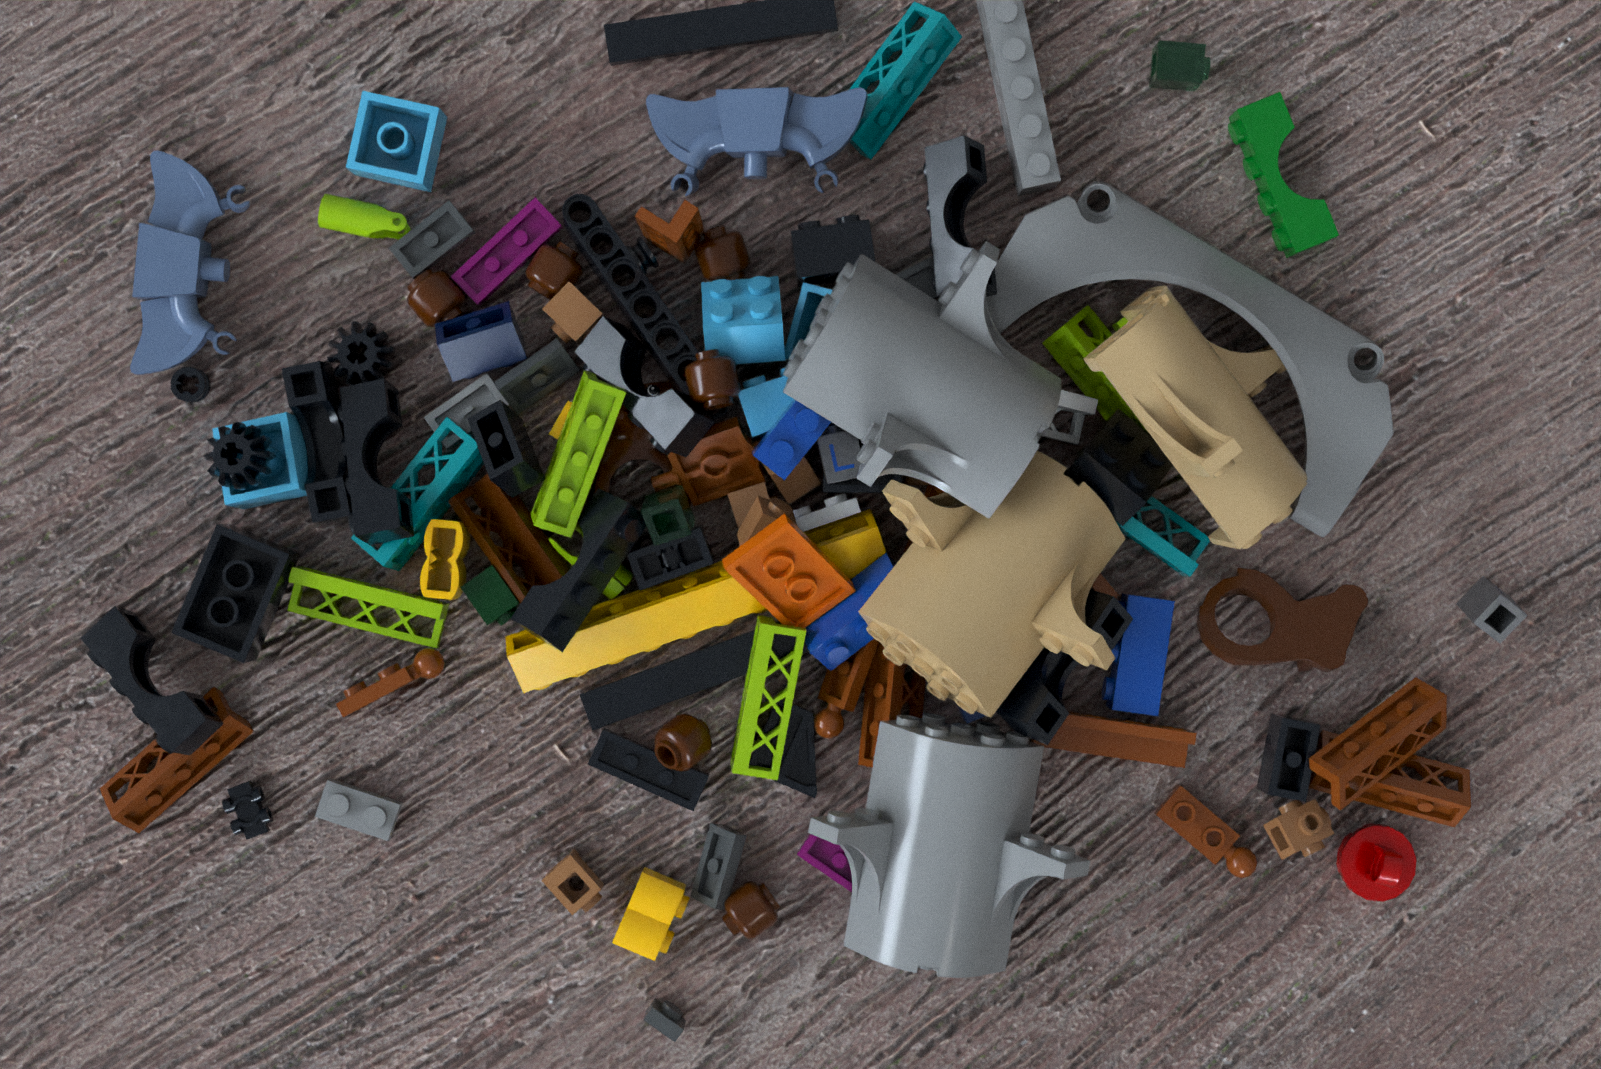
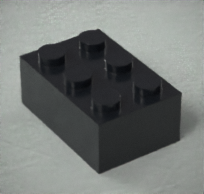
(235, 593)

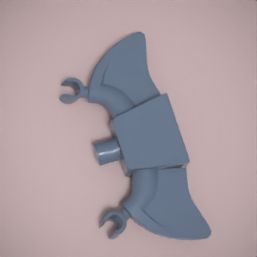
(756, 126)
(177, 264)

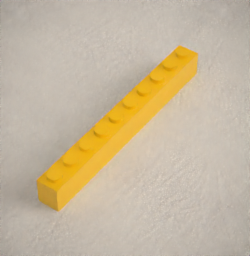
(675, 610)

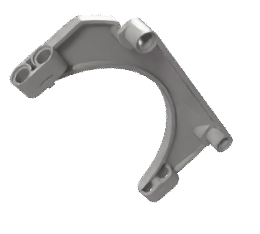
(1340, 402)

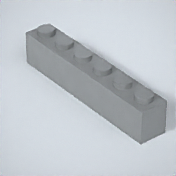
(1019, 95)

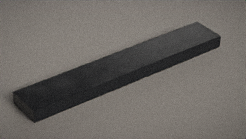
(717, 29)
(676, 679)

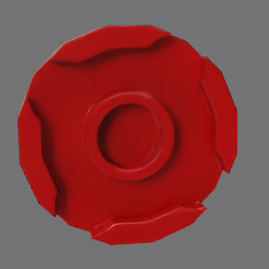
(1376, 862)

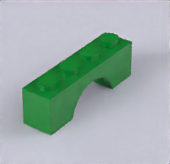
(1297, 220)

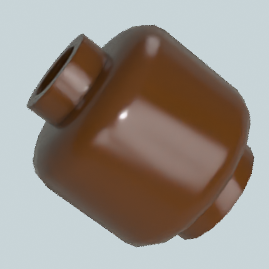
(722, 254)
(553, 269)
(435, 297)
(712, 380)
(682, 742)
(750, 910)

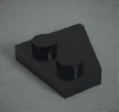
(798, 756)

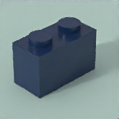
(480, 341)

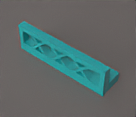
(902, 79)
(433, 502)
(1162, 548)

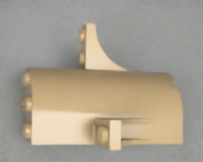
(1202, 414)
(990, 593)

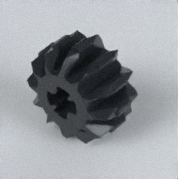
(347, 353)
(225, 456)

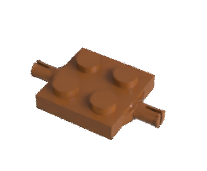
(715, 466)

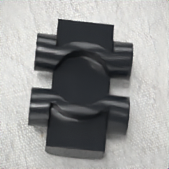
(249, 809)

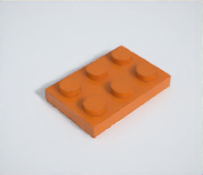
(788, 574)

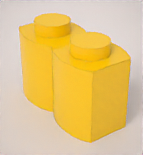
(444, 570)
(650, 914)

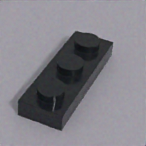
(640, 767)

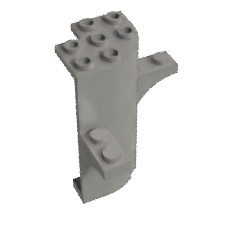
(925, 381)
(944, 846)

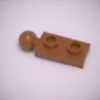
(426, 664)
(842, 689)
(1206, 832)

